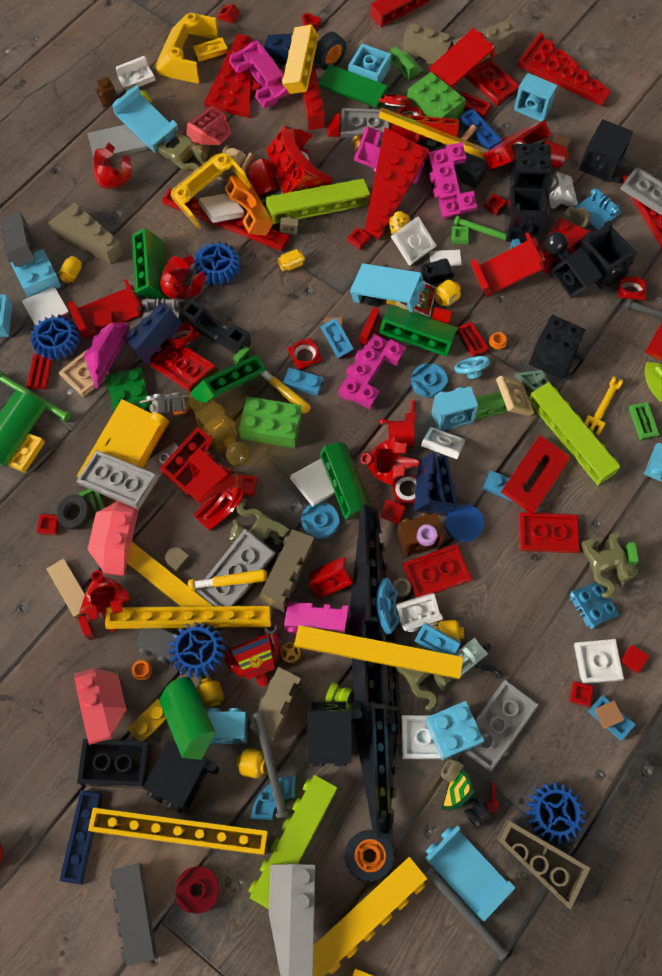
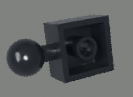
(575, 270)

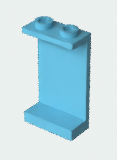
(144, 119)
(388, 284)
(468, 873)

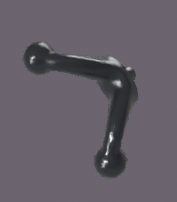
(498, 674)

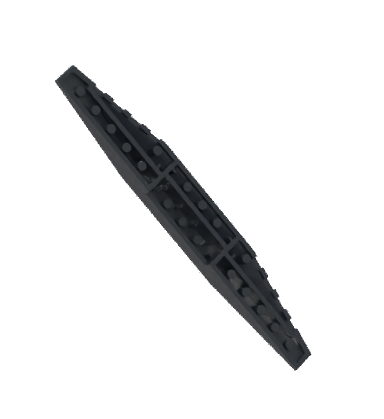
(374, 683)

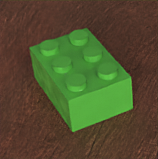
(436, 98)
(270, 422)

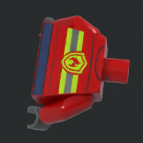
(254, 657)

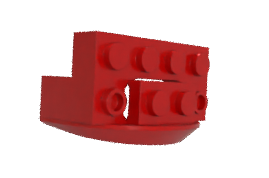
(286, 154)
(213, 487)

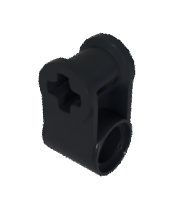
(437, 271)

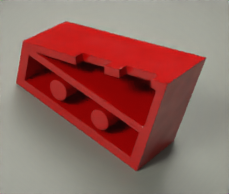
(574, 236)
(177, 467)

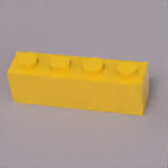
(300, 59)

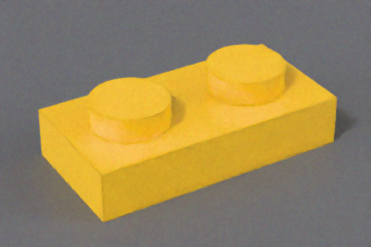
(210, 49)
(26, 453)
(148, 722)

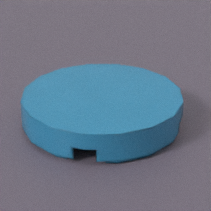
(429, 380)
(320, 520)

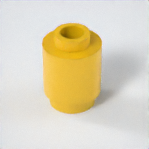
(291, 260)
(70, 269)

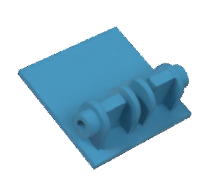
(600, 208)
(593, 605)

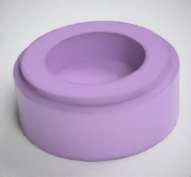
(427, 535)

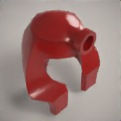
(104, 174)
(172, 282)
(386, 462)
(103, 594)

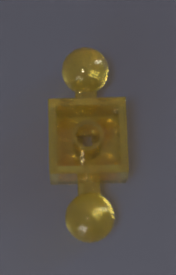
(221, 429)

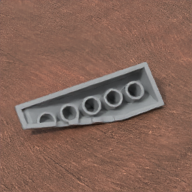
(293, 917)

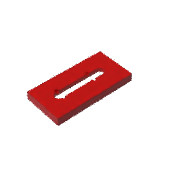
(514, 487)

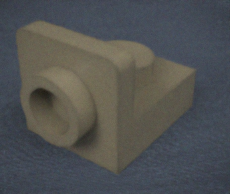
(289, 225)

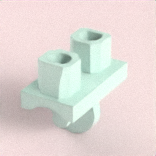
(471, 654)

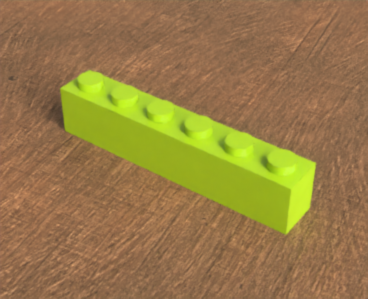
(318, 200)
(574, 433)
(296, 835)

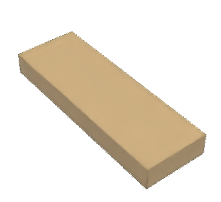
(67, 586)

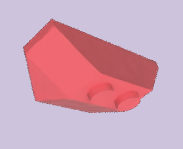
(209, 127)
(113, 537)
(100, 702)

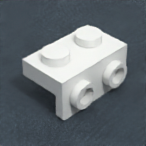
(135, 73)
(561, 190)
(417, 611)

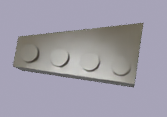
(499, 34)
(82, 230)
(287, 571)
(552, 867)

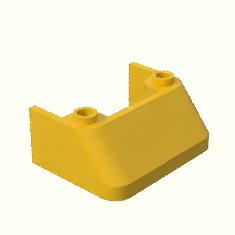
(171, 57)
(203, 176)

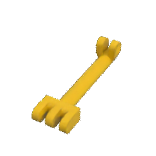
(596, 420)

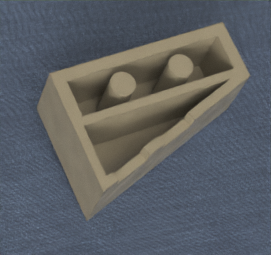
(426, 42)
(277, 702)

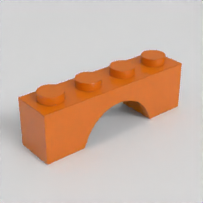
(257, 218)

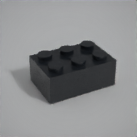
(114, 764)

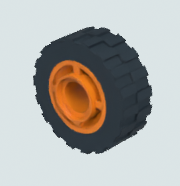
(329, 50)
(355, 856)

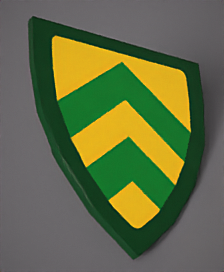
(459, 792)

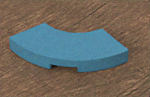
(386, 605)
(265, 804)

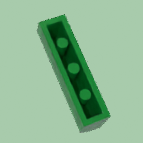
(353, 86)
(148, 264)
(418, 330)
(228, 379)
(16, 422)
(344, 479)
(187, 718)

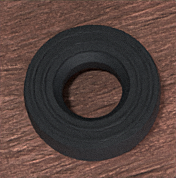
(64, 507)

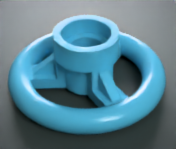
(472, 366)

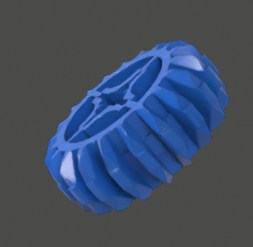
(217, 262)
(58, 334)
(189, 652)
(564, 818)

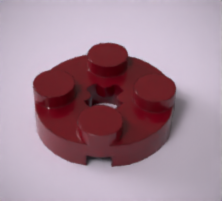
(183, 891)

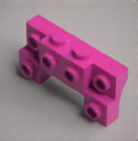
(263, 70)
(369, 150)
(446, 184)
(367, 363)

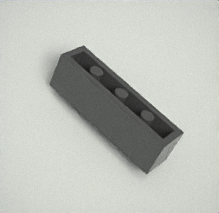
(17, 239)
(156, 643)
(134, 914)

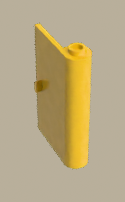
(130, 435)

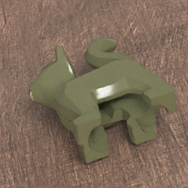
(184, 151)
(263, 527)
(607, 560)
(415, 678)

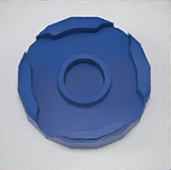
(464, 523)

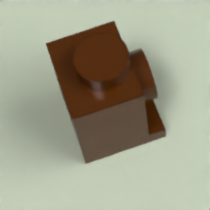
(106, 92)

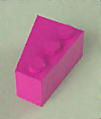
(315, 617)

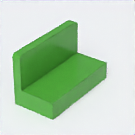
(405, 64)
(490, 405)

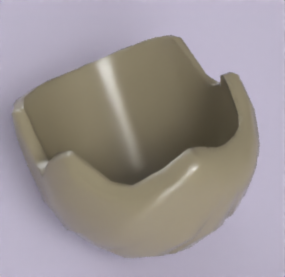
(579, 217)

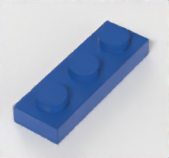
(484, 132)

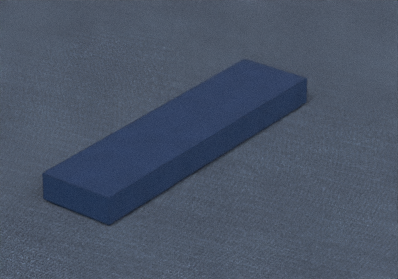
(80, 839)

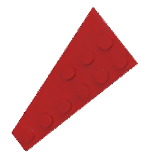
(559, 68)
(232, 89)
(395, 172)

